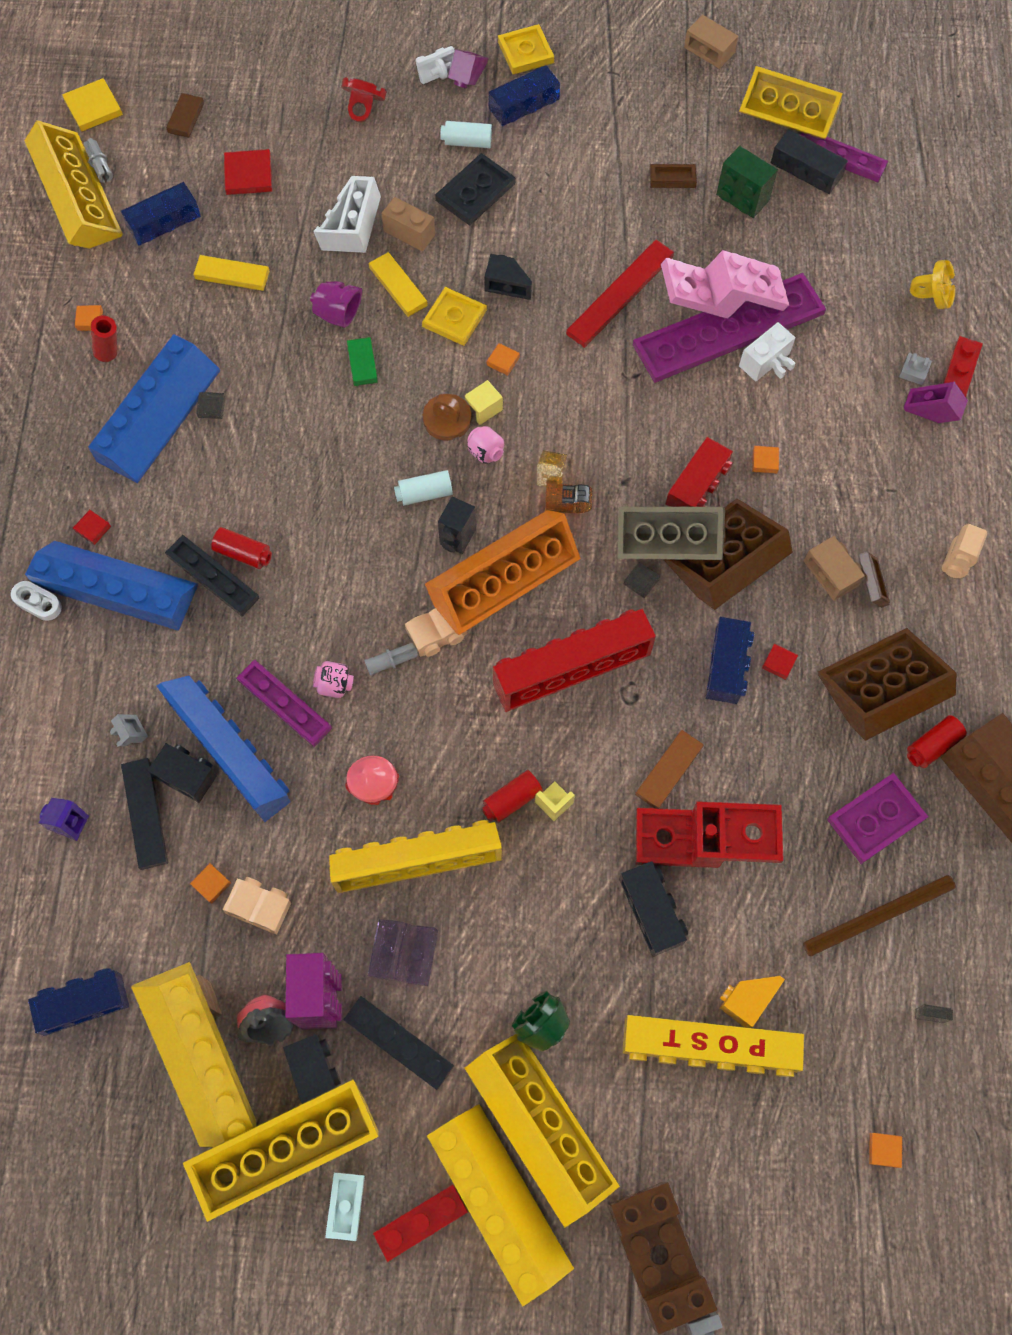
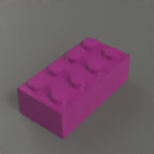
(312, 991)

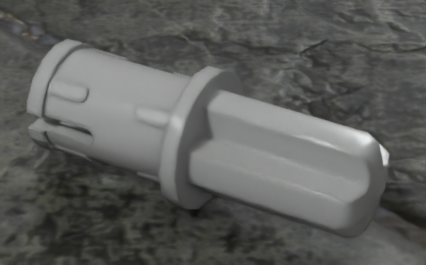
(98, 160)
(391, 658)

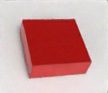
(92, 527)
(780, 661)

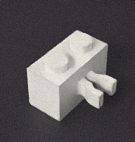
(769, 352)

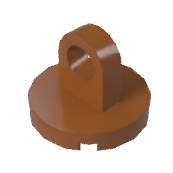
(447, 417)

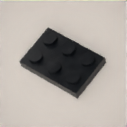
(475, 189)

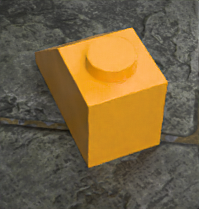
(749, 999)

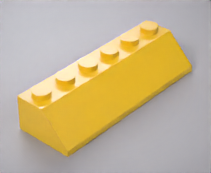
(72, 186)
(415, 857)
(195, 1055)
(542, 1129)
(280, 1149)
(500, 1204)

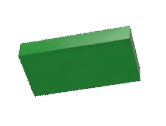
(362, 361)

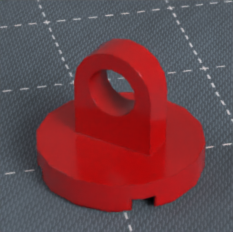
(362, 93)

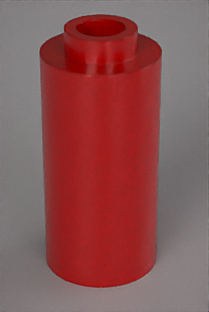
(104, 338)
(241, 548)
(936, 742)
(511, 797)

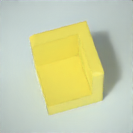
(485, 401)
(554, 800)

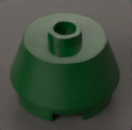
(542, 1022)

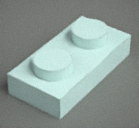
(345, 1206)

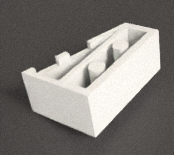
(352, 218)

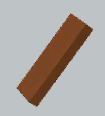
(669, 769)

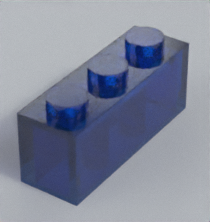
(524, 95)
(161, 213)
(729, 660)
(78, 1002)

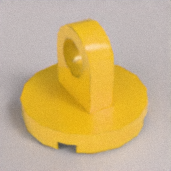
(937, 285)

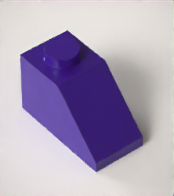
(63, 818)

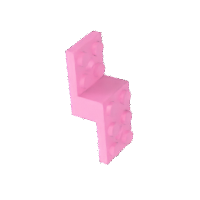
(724, 284)

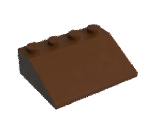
(749, 550)
(888, 683)
(985, 769)

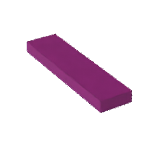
(858, 160)
(284, 703)

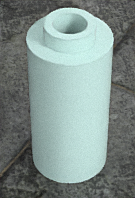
(467, 134)
(423, 488)

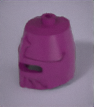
(336, 302)

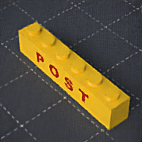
(713, 1044)

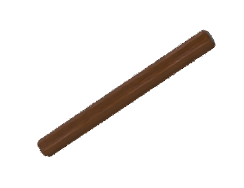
(879, 915)

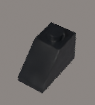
(507, 278)

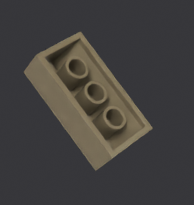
(671, 533)

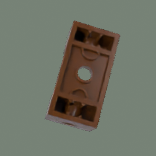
(670, 1290)

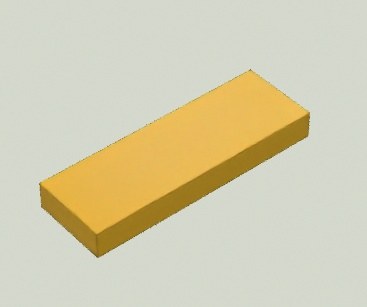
(231, 272)
(398, 284)

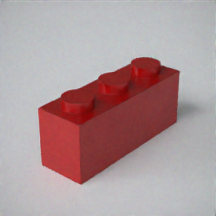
(700, 475)

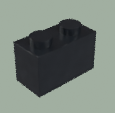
(456, 525)
(182, 772)
(311, 1067)

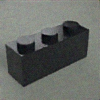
(808, 161)
(653, 908)

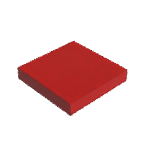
(248, 172)

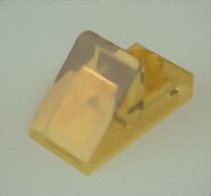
(550, 467)

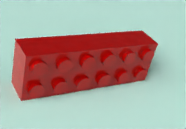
(573, 659)

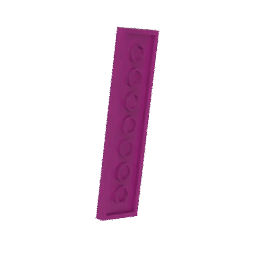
(712, 336)

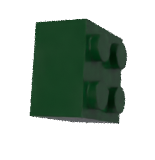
(746, 181)

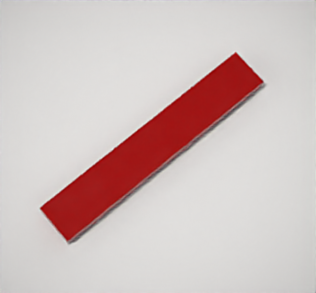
(619, 294)

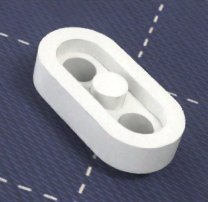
(38, 601)

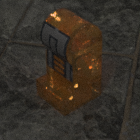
(568, 498)

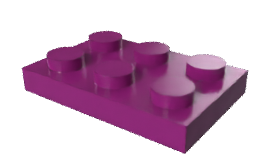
(877, 818)

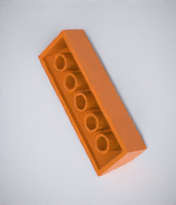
(503, 571)

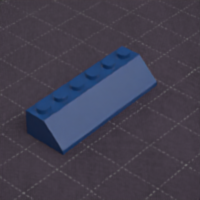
(154, 409)
(112, 584)
(225, 746)

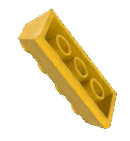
(791, 102)

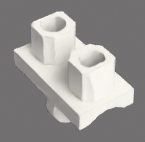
(435, 64)

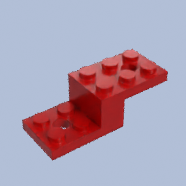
(709, 834)

